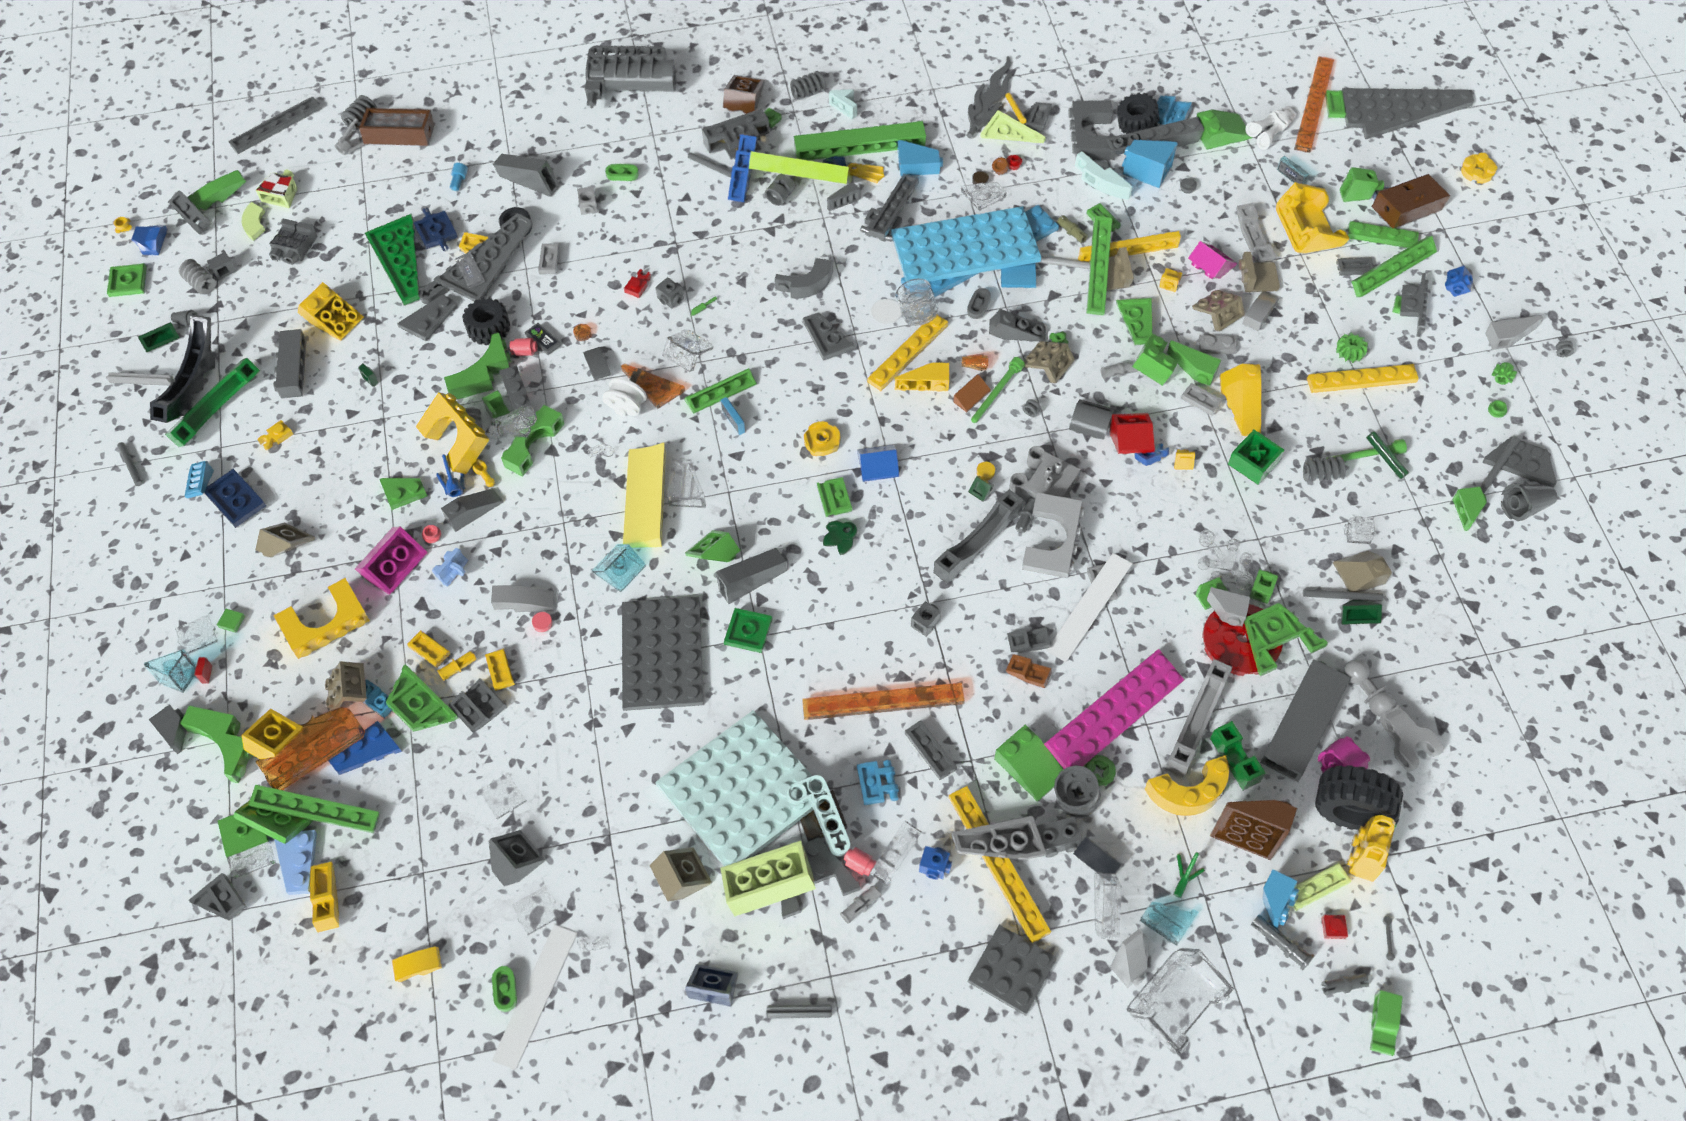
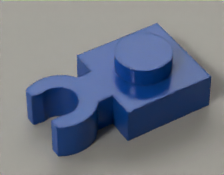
(1152, 457)

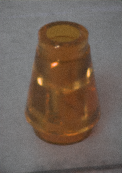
(976, 362)

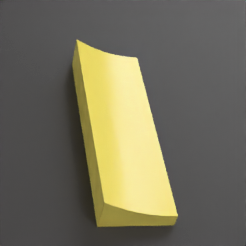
(645, 497)

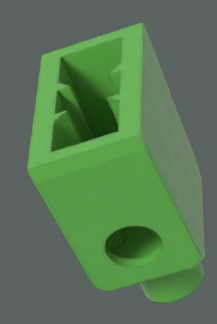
(1360, 185)

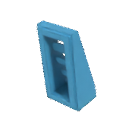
(199, 477)

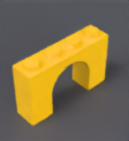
(469, 439)
(347, 618)

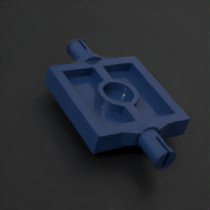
(435, 229)

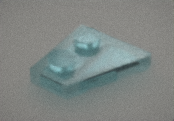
(1168, 921)

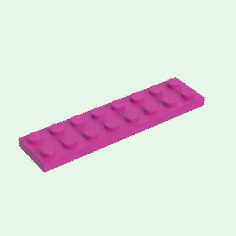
(1114, 711)

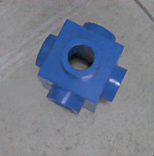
(1459, 281)
(935, 862)

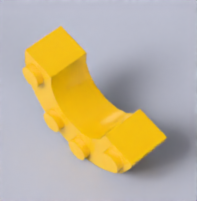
(1193, 799)

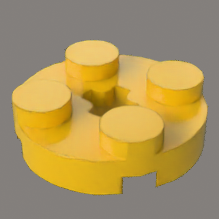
(1480, 161)
(825, 447)

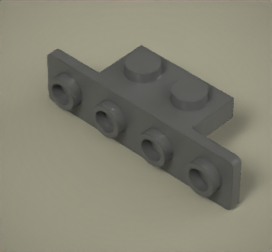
(1412, 302)

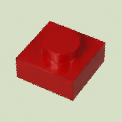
(1334, 926)

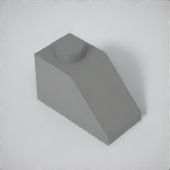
(1229, 606)

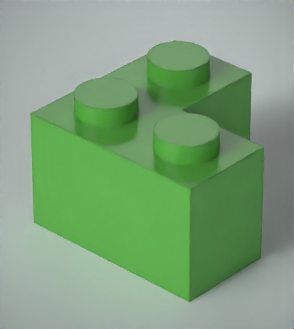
(1153, 361)

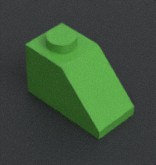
(1469, 504)

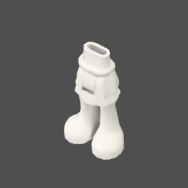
(1278, 122)

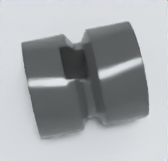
(780, 189)

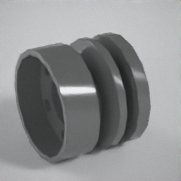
(1071, 782)

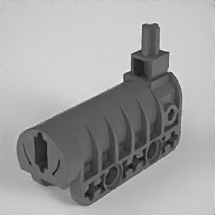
(628, 71)

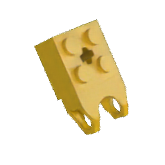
(1371, 848)

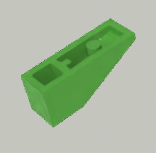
(1195, 363)

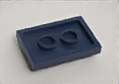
(234, 498)

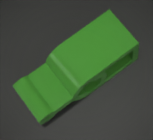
(1385, 1022)

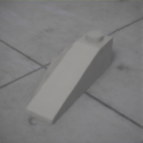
(1005, 839)
(1131, 959)

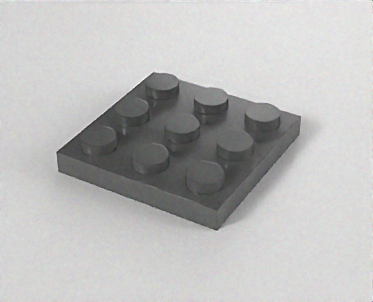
(1012, 969)

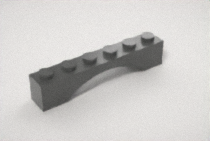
(959, 556)

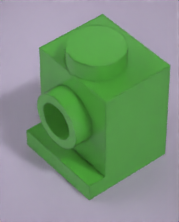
(1263, 586)

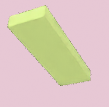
(1321, 885)

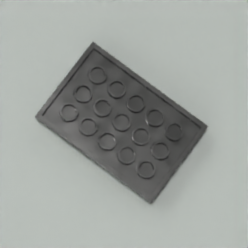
(661, 654)

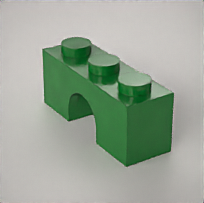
(1229, 743)

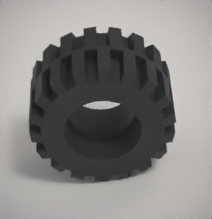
(1135, 105)
(482, 311)

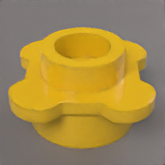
(122, 224)

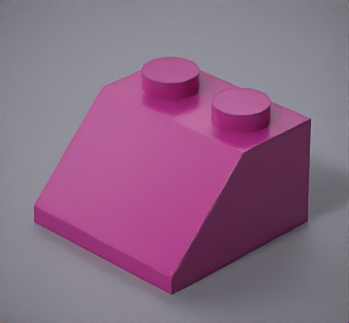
(1211, 260)

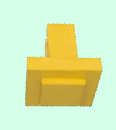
(1184, 460)

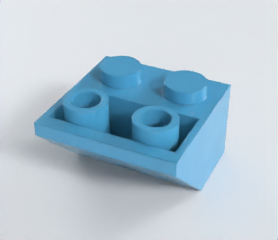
(1278, 895)

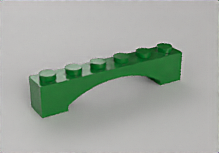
(211, 402)

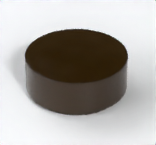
(980, 177)

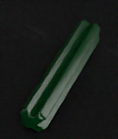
(1387, 455)

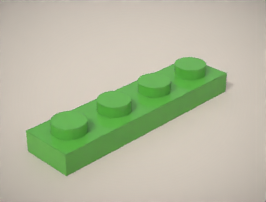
(1382, 234)

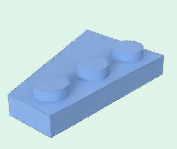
(296, 860)

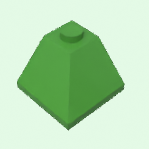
(715, 547)

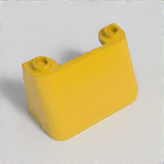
(1304, 220)

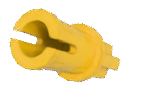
(456, 665)

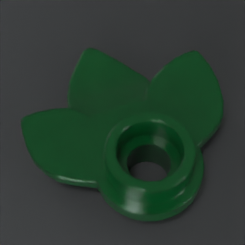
(838, 536)

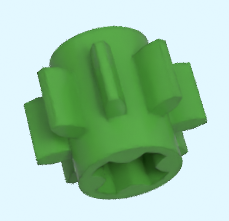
(1504, 373)

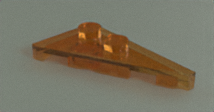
(657, 389)

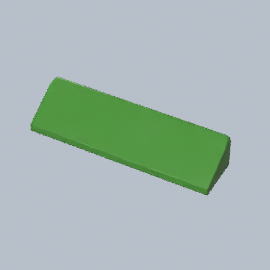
(720, 390)

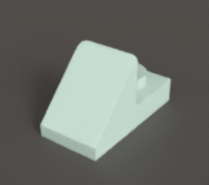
(844, 102)

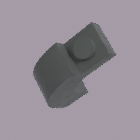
(808, 284)

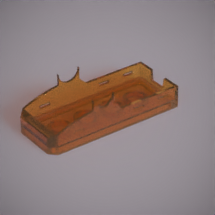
(312, 747)

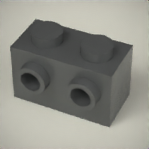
(1060, 836)

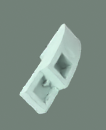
(1103, 180)

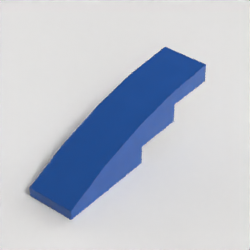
(740, 171)

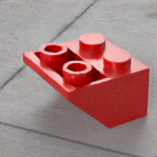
(1132, 433)

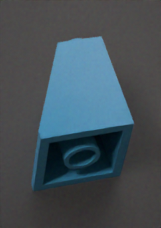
(1149, 161)

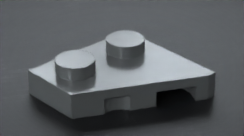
(219, 898)

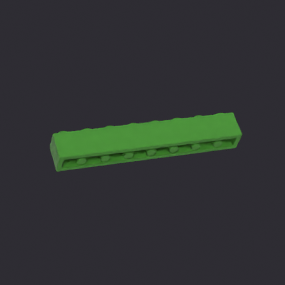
(858, 140)

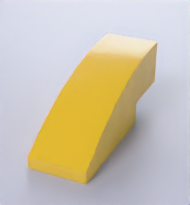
(324, 897)

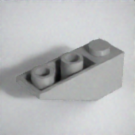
(1508, 332)

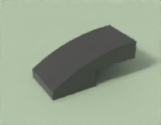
(597, 363)
(1029, 641)

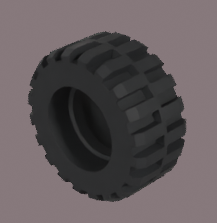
(1355, 795)

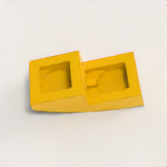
(415, 963)

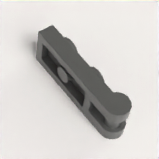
(189, 212)

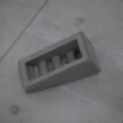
(844, 196)

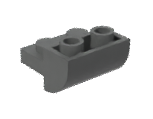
(1091, 419)

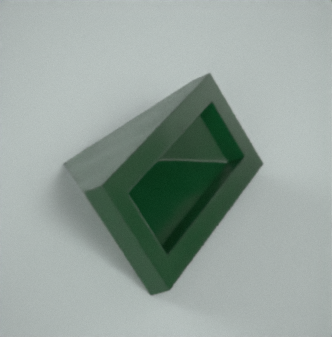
(158, 337)
(1361, 612)

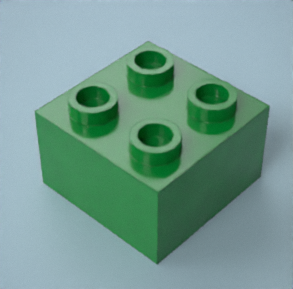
(1256, 457)

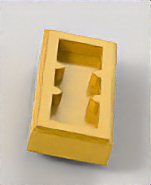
(428, 649)
(499, 669)

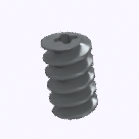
(806, 83)
(357, 110)
(1324, 466)

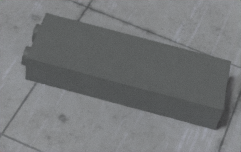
(1305, 720)

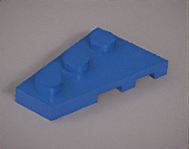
(371, 747)

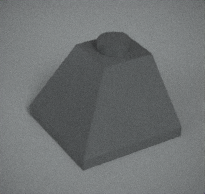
(513, 857)

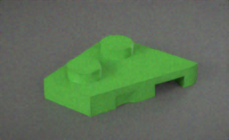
(402, 491)

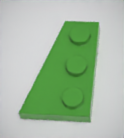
(1137, 318)
(274, 824)

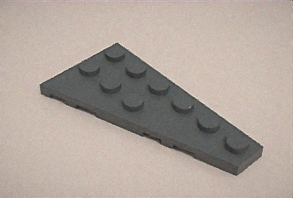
(490, 258)

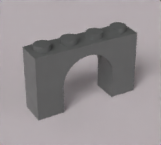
(1088, 113)

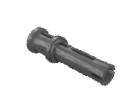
(1290, 948)

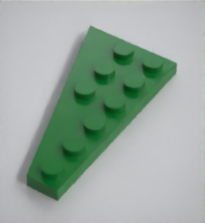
(397, 254)

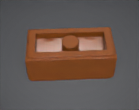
(971, 393)

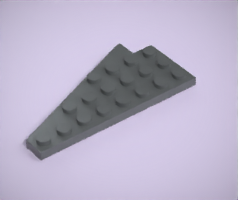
(1392, 109)

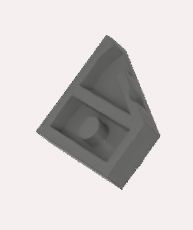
(1037, 115)

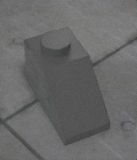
(168, 725)

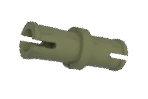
(1072, 229)

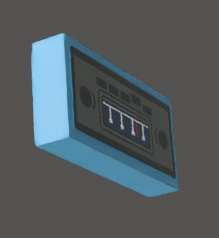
(733, 416)

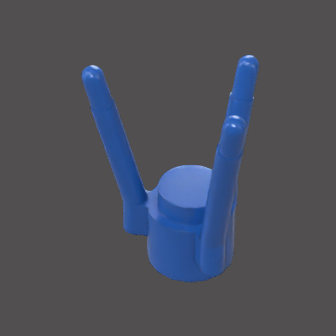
(453, 486)

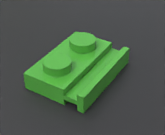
(834, 497)

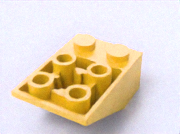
(329, 312)

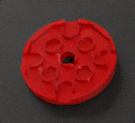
(1223, 645)

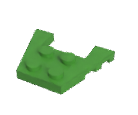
(1273, 628)

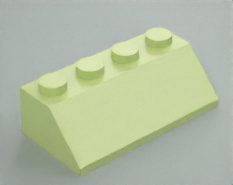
(767, 878)

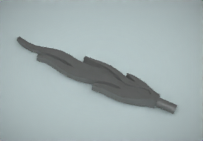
(983, 103)

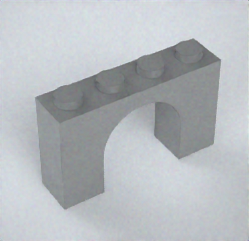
(1056, 561)

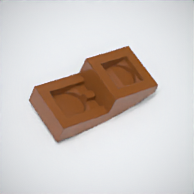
(1029, 672)

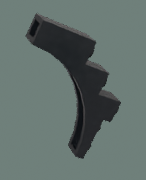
(189, 380)

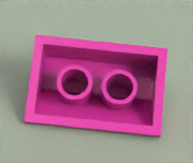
(391, 560)

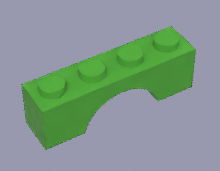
(517, 456)

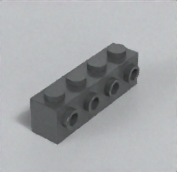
(290, 363)

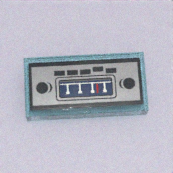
(1292, 171)

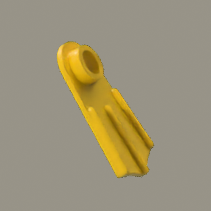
(867, 172)

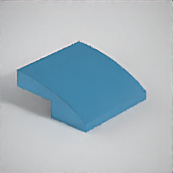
(1172, 111)
(1019, 276)

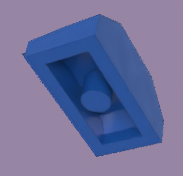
(149, 238)

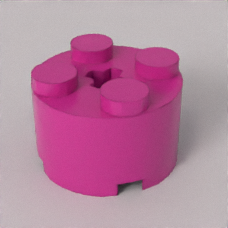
(1343, 753)

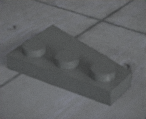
(428, 318)
(825, 337)

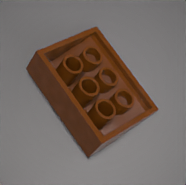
(1255, 825)

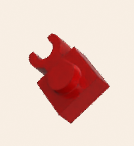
(637, 285)

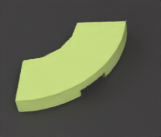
(251, 221)

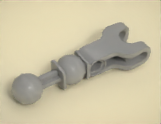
(1394, 719)

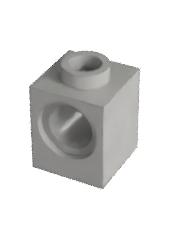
(587, 200)

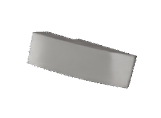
(1260, 310)
(521, 598)

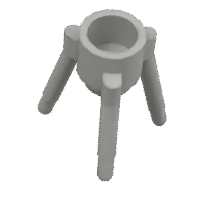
(344, 144)

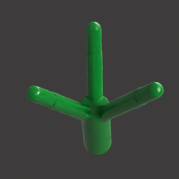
(1185, 878)

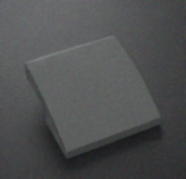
(477, 705)

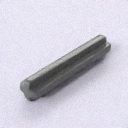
(799, 1011)

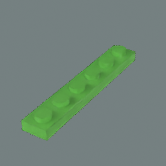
(1099, 265)
(1394, 266)
(314, 808)

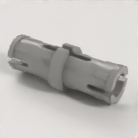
(1118, 369)
(860, 904)

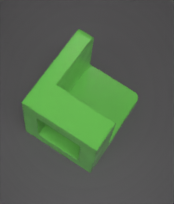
(495, 405)
(1203, 591)

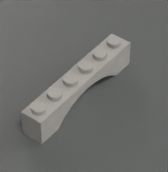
(1198, 718)

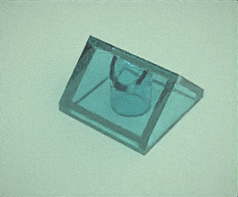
(619, 566)
(173, 670)

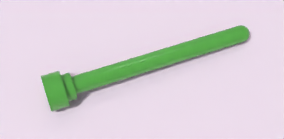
(1015, 366)
(1398, 446)

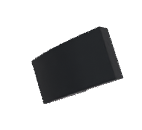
(1096, 858)

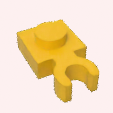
(277, 433)

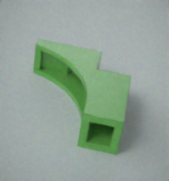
(479, 376)
(222, 730)

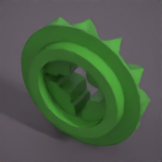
(1104, 763)

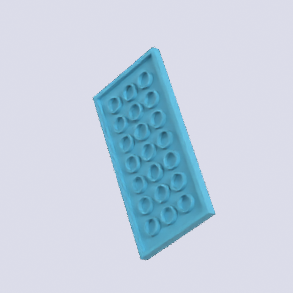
(966, 245)

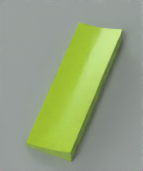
(800, 168)

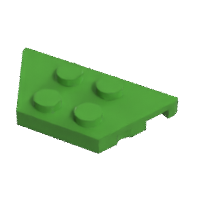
(417, 703)

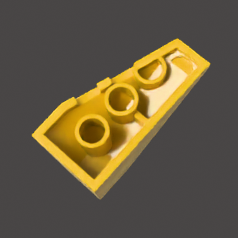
(1243, 392)

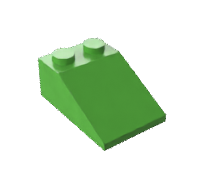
(1221, 128)
(1029, 762)

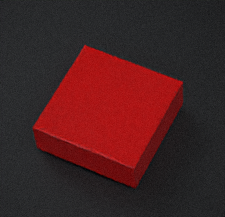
(203, 670)

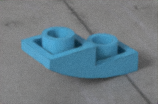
(376, 699)

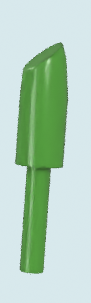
(702, 306)

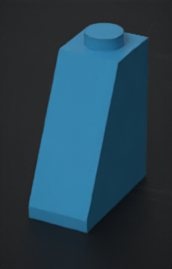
(918, 159)

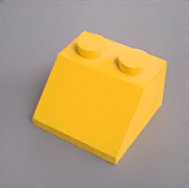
(269, 735)

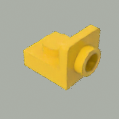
(1170, 280)

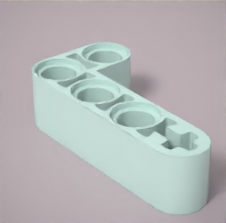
(822, 816)

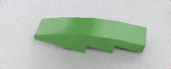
(217, 189)

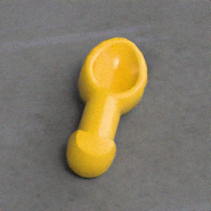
(481, 469)

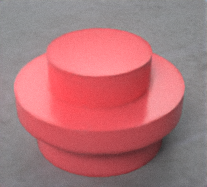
(431, 534)

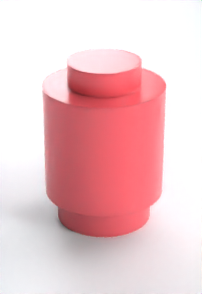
(523, 347)
(859, 861)

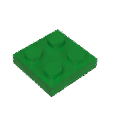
(748, 630)

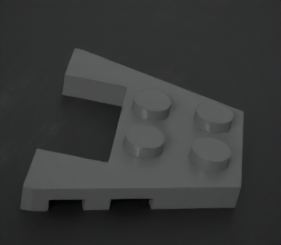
(823, 867)

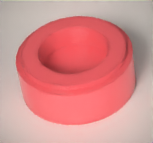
(542, 622)

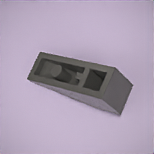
(470, 507)

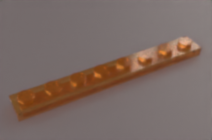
(1314, 104)
(883, 701)

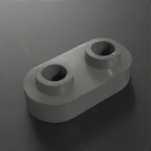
(977, 304)

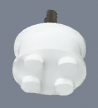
(625, 395)

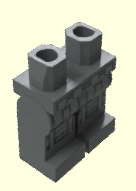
(292, 241)

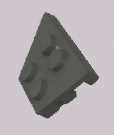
(1525, 461)

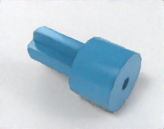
(458, 174)

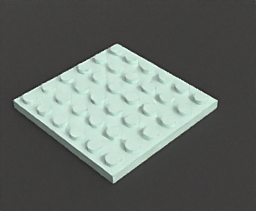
(738, 790)

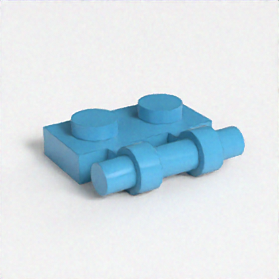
(871, 785)

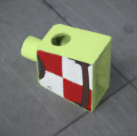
(278, 189)

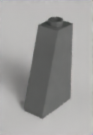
(527, 172)
(750, 574)

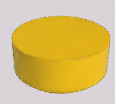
(986, 470)

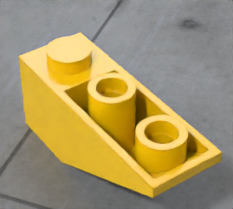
(927, 377)

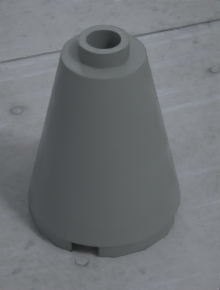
(1525, 500)

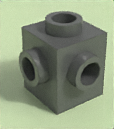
(669, 293)

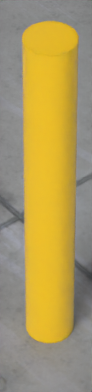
(1015, 107)

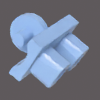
(451, 566)

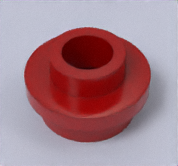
(1014, 162)

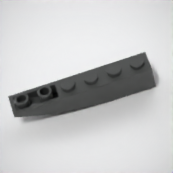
(1182, 132)

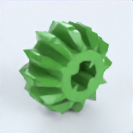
(1351, 347)

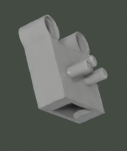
(1051, 476)

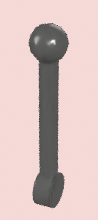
(1387, 920)

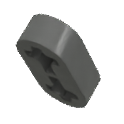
(433, 291)

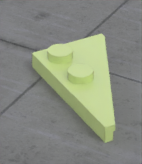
(1006, 128)

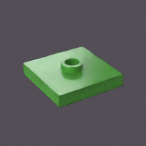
(238, 836)

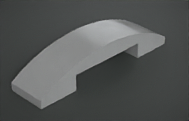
(1253, 234)

